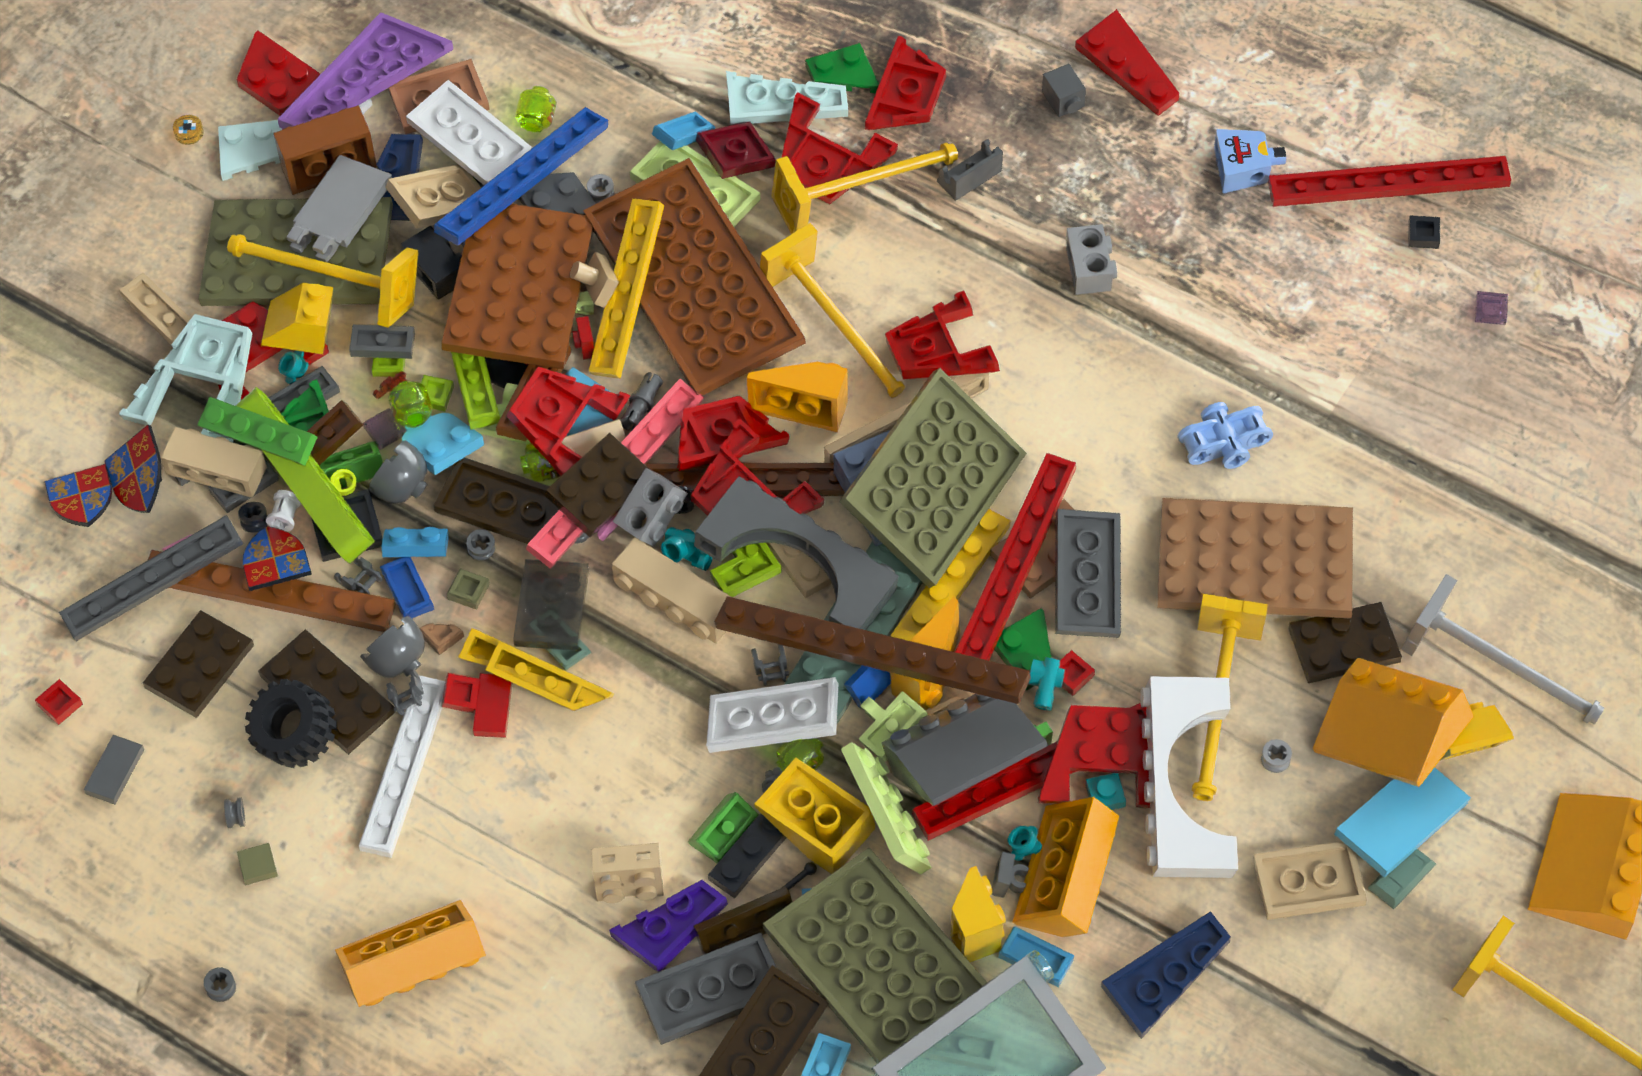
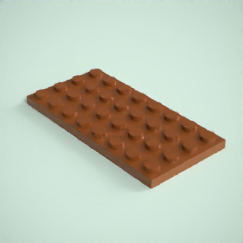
(701, 281)

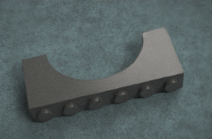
(752, 516)

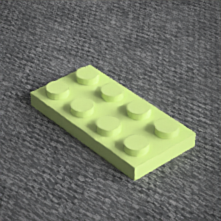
(731, 193)
(886, 809)

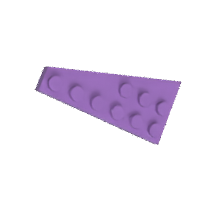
(370, 64)

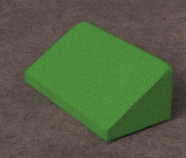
(361, 460)
(723, 827)

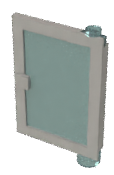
(1000, 1030)

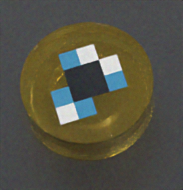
(188, 129)

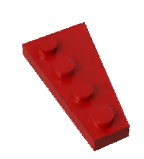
(1127, 61)

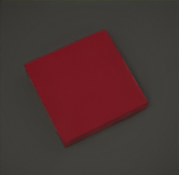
(736, 150)

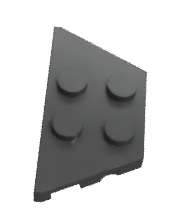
(559, 193)

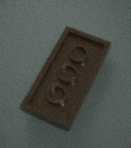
(495, 500)
(355, 702)
(768, 1029)

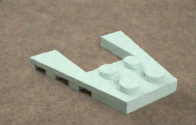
(204, 351)

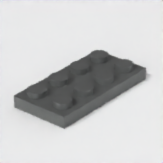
(1087, 573)
(704, 988)

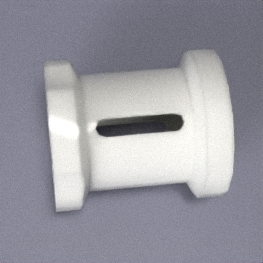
(283, 510)

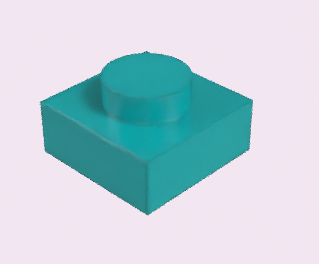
(1107, 790)

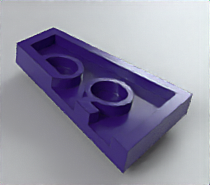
(667, 930)

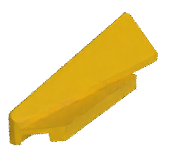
(531, 672)

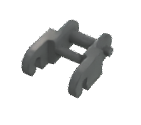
(353, 584)
(759, 667)
(415, 690)

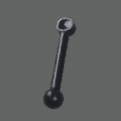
(809, 869)

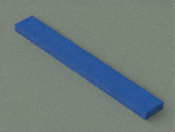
(520, 176)

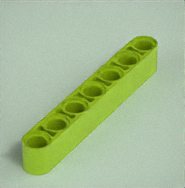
(315, 490)

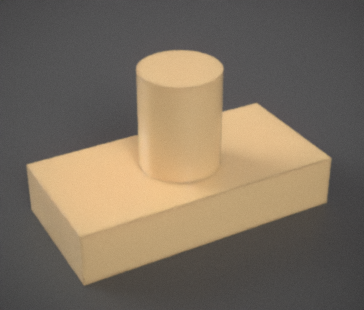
(597, 278)

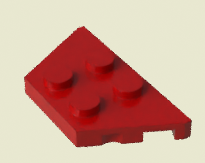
(274, 74)
(906, 89)
(708, 425)

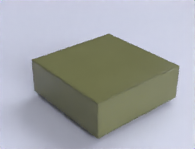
(468, 589)
(257, 864)

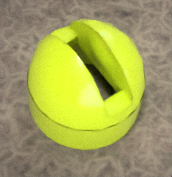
(349, 478)

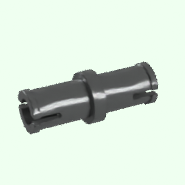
(641, 401)

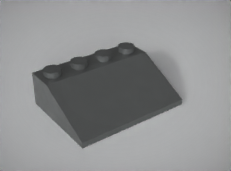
(961, 746)

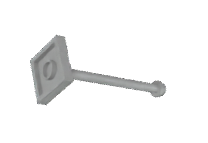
(1434, 618)

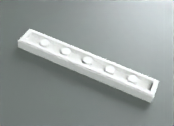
(402, 771)

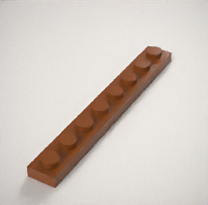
(291, 596)

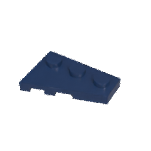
(399, 159)

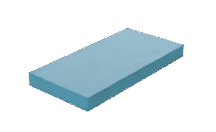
(1401, 820)

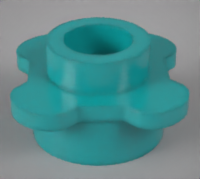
(292, 366)
(1020, 836)

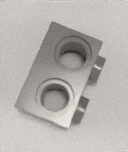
(1088, 259)
(644, 503)

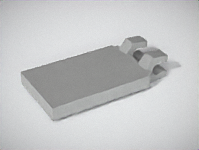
(338, 207)

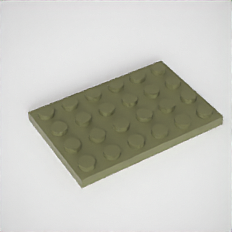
(267, 222)
(933, 478)
(873, 954)

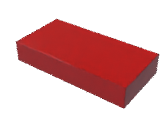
(492, 706)

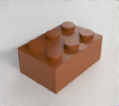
(314, 146)

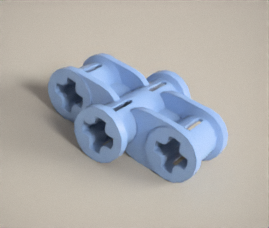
(1225, 435)

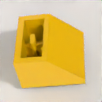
(975, 918)

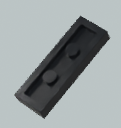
(746, 856)

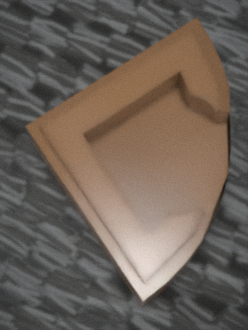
(441, 636)

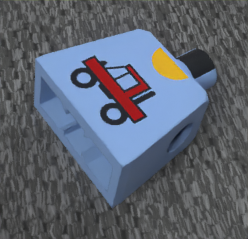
(1245, 158)

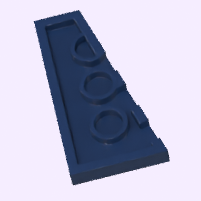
(1159, 977)

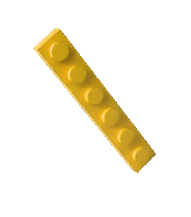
(631, 273)
(956, 577)

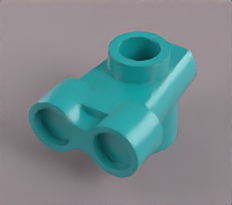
(680, 545)
(1046, 677)

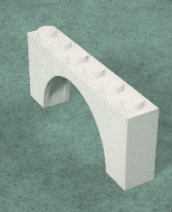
(1178, 842)

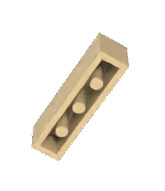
(670, 588)

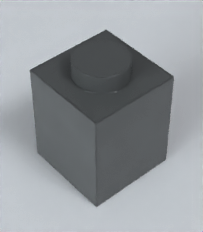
(1063, 90)

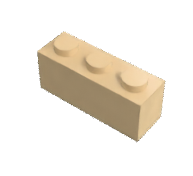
(213, 461)

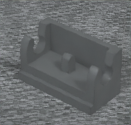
(971, 171)

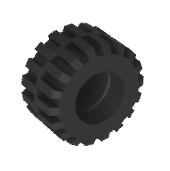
(269, 713)

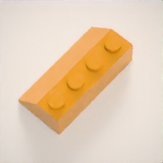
(1068, 869)
(410, 953)

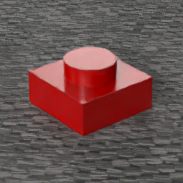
(583, 337)
(1076, 672)
(460, 693)
(58, 702)

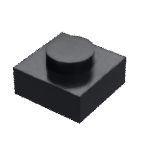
(1424, 232)

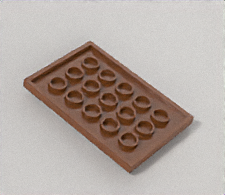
(517, 287)

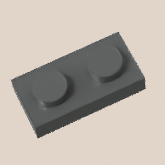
(382, 342)

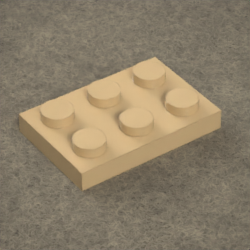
(432, 193)
(1309, 880)

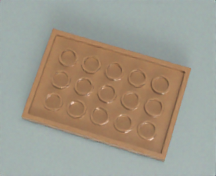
(1257, 553)

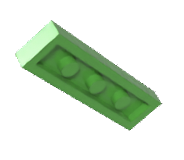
(257, 431)

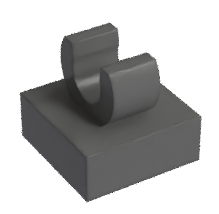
(1005, 875)

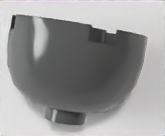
(400, 475)
(396, 650)

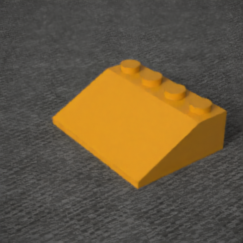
(1392, 721)
(1592, 864)

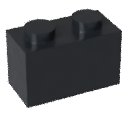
(436, 261)

